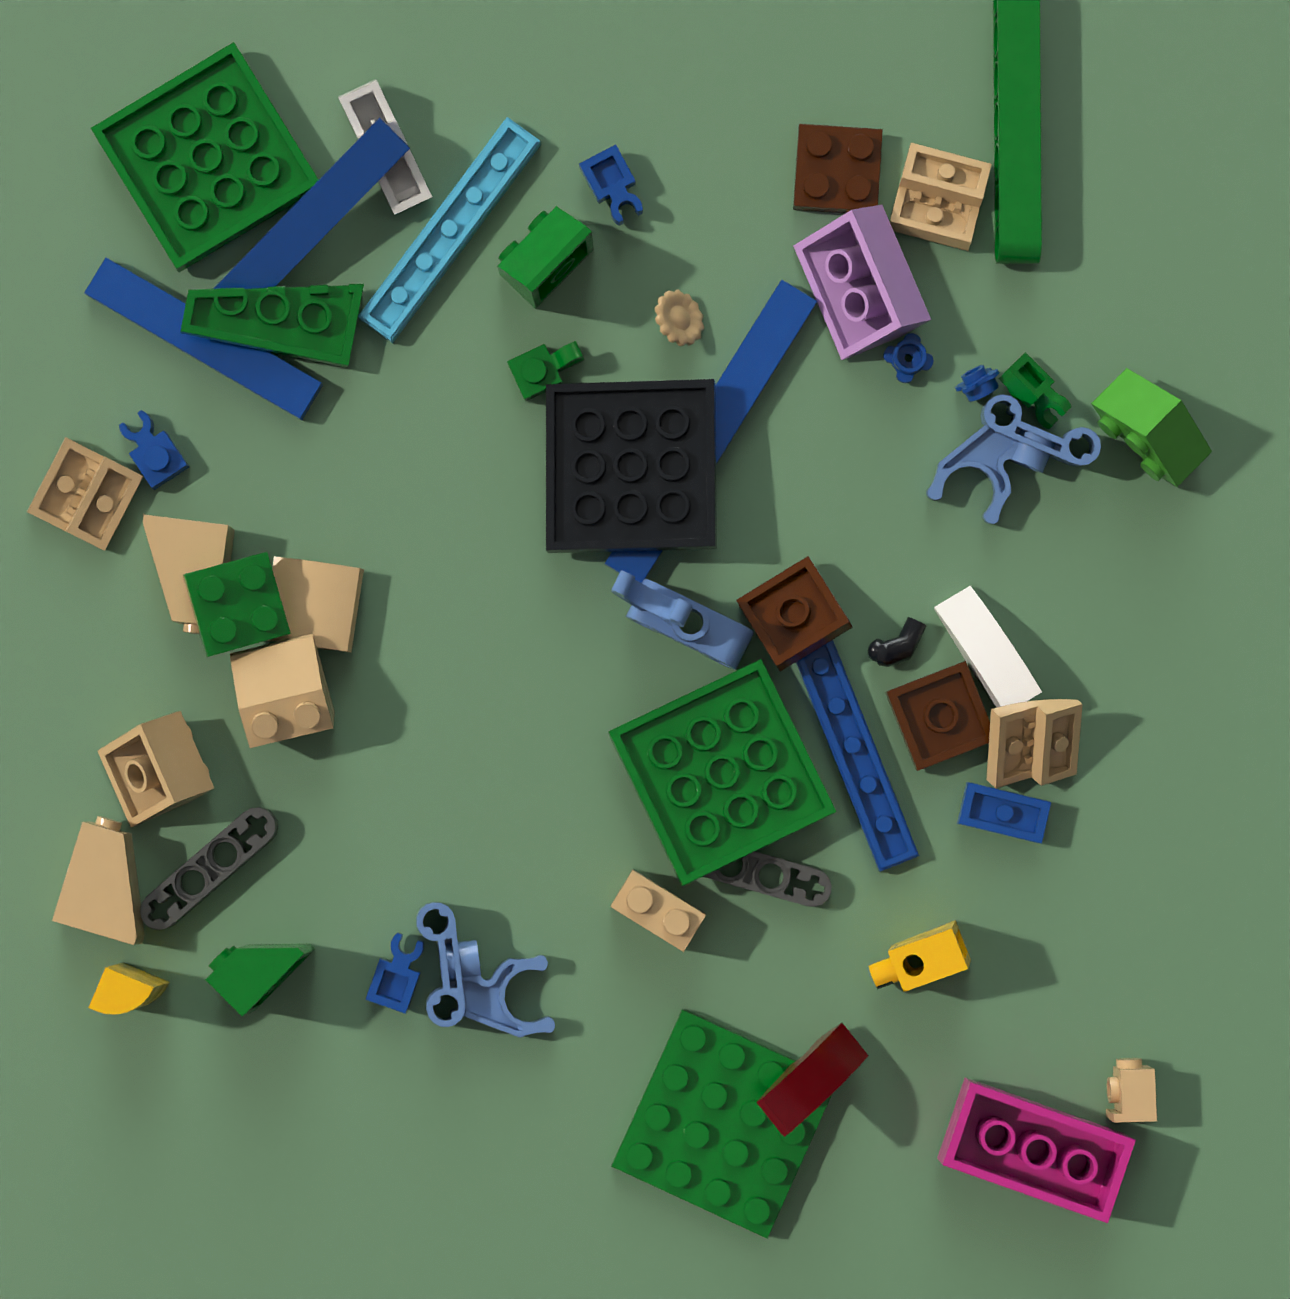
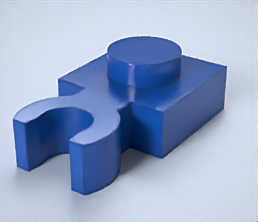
(610, 178)
(156, 455)
(395, 980)

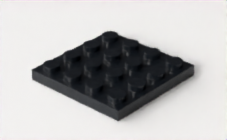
(631, 466)

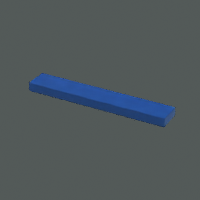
(318, 209)
(163, 317)
(856, 757)

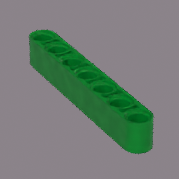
(1017, 131)

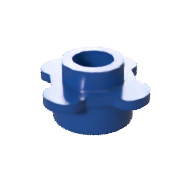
(920, 359)
(978, 383)

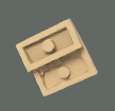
(939, 196)
(85, 493)
(319, 601)
(1034, 741)

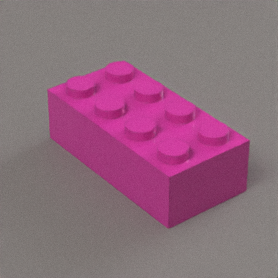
(1036, 1150)

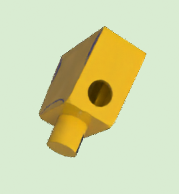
(940, 950)

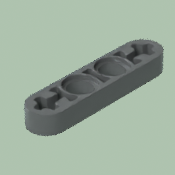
(206, 864)
(749, 879)

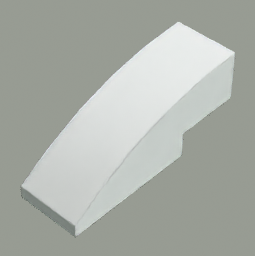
(403, 182)
(987, 649)

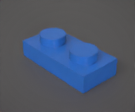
(1004, 812)

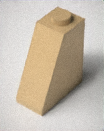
(182, 548)
(102, 884)

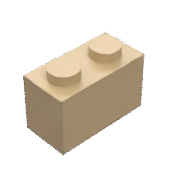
(658, 910)

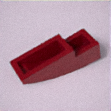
(812, 1079)

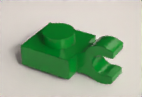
(538, 368)
(1032, 385)

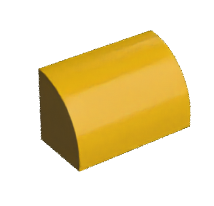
(126, 989)

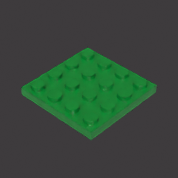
(205, 157)
(721, 772)
(705, 1132)

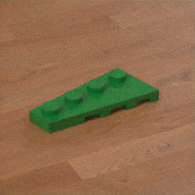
(289, 321)

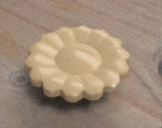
(679, 318)

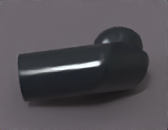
(897, 649)

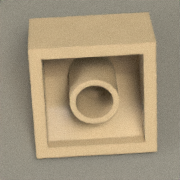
(281, 691)
(155, 768)

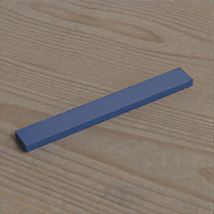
(740, 388)

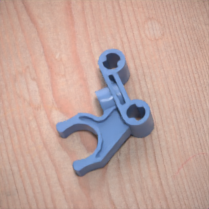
(1015, 442)
(666, 610)
(462, 979)

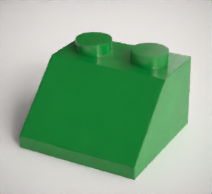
(545, 255)
(254, 972)

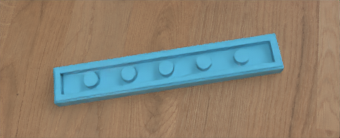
(449, 230)

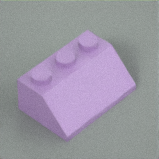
(861, 281)

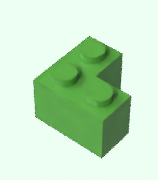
(1152, 426)

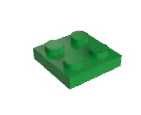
(236, 604)

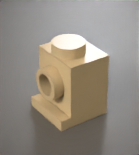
(1132, 1092)

